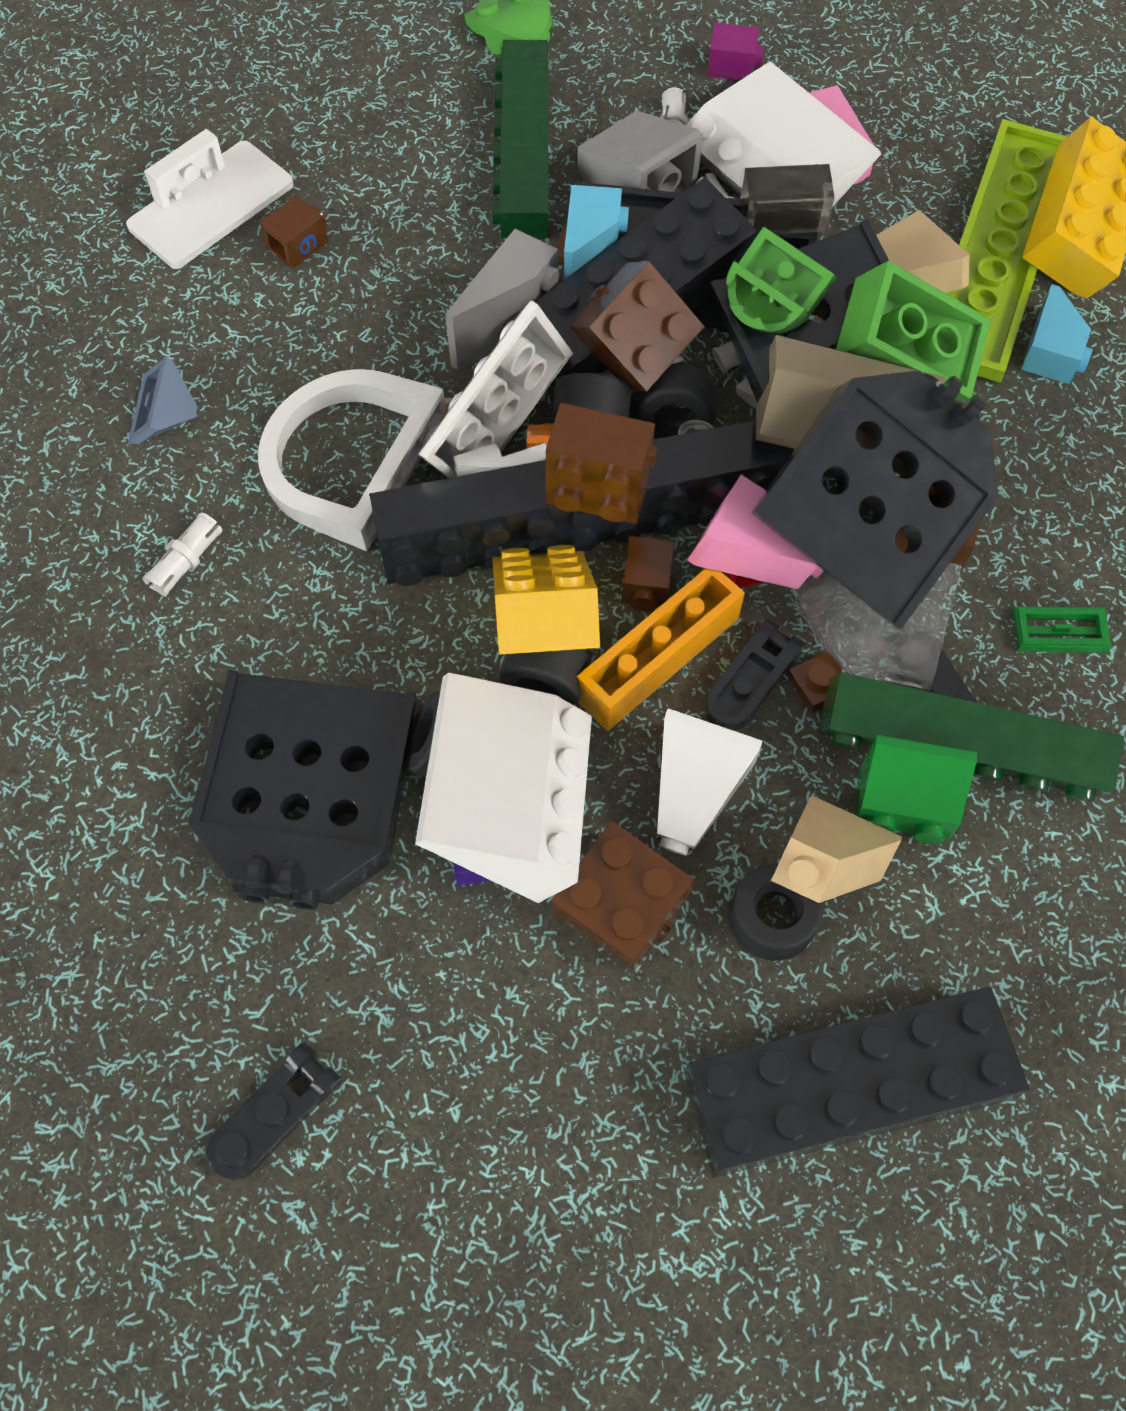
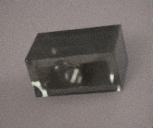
(788, 198)

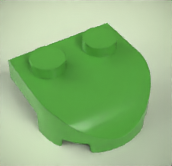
(510, 21)
(776, 285)

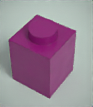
(734, 51)

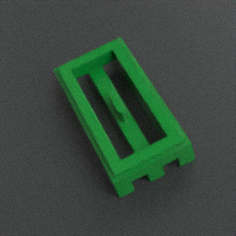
(1091, 645)

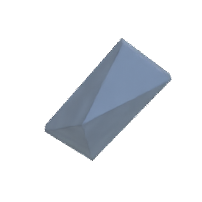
(161, 403)

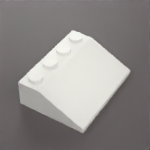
(777, 123)
(501, 391)
(507, 785)

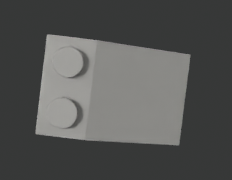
(512, 277)

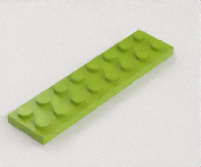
(999, 233)

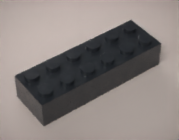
(685, 241)
(853, 1081)

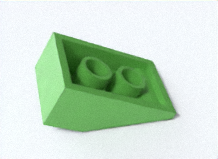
(914, 326)

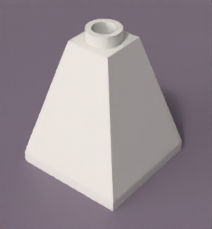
(698, 777)

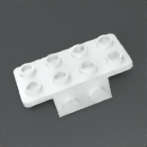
(204, 196)

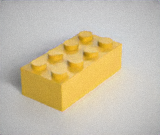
(1082, 212)
(545, 601)

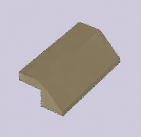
(801, 385)

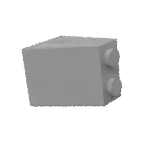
(642, 154)

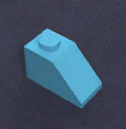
(592, 224)
(1058, 340)

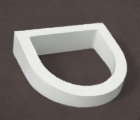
(356, 525)

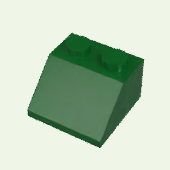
(914, 787)

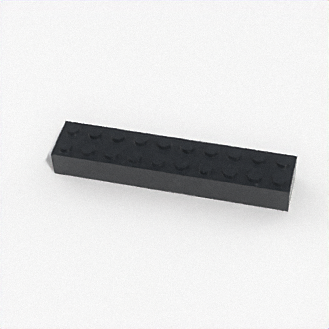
(477, 515)

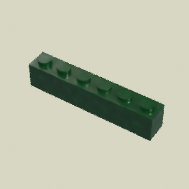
(523, 140)
(1006, 741)

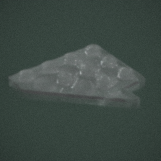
(867, 642)

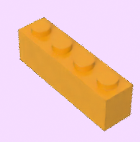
(659, 647)

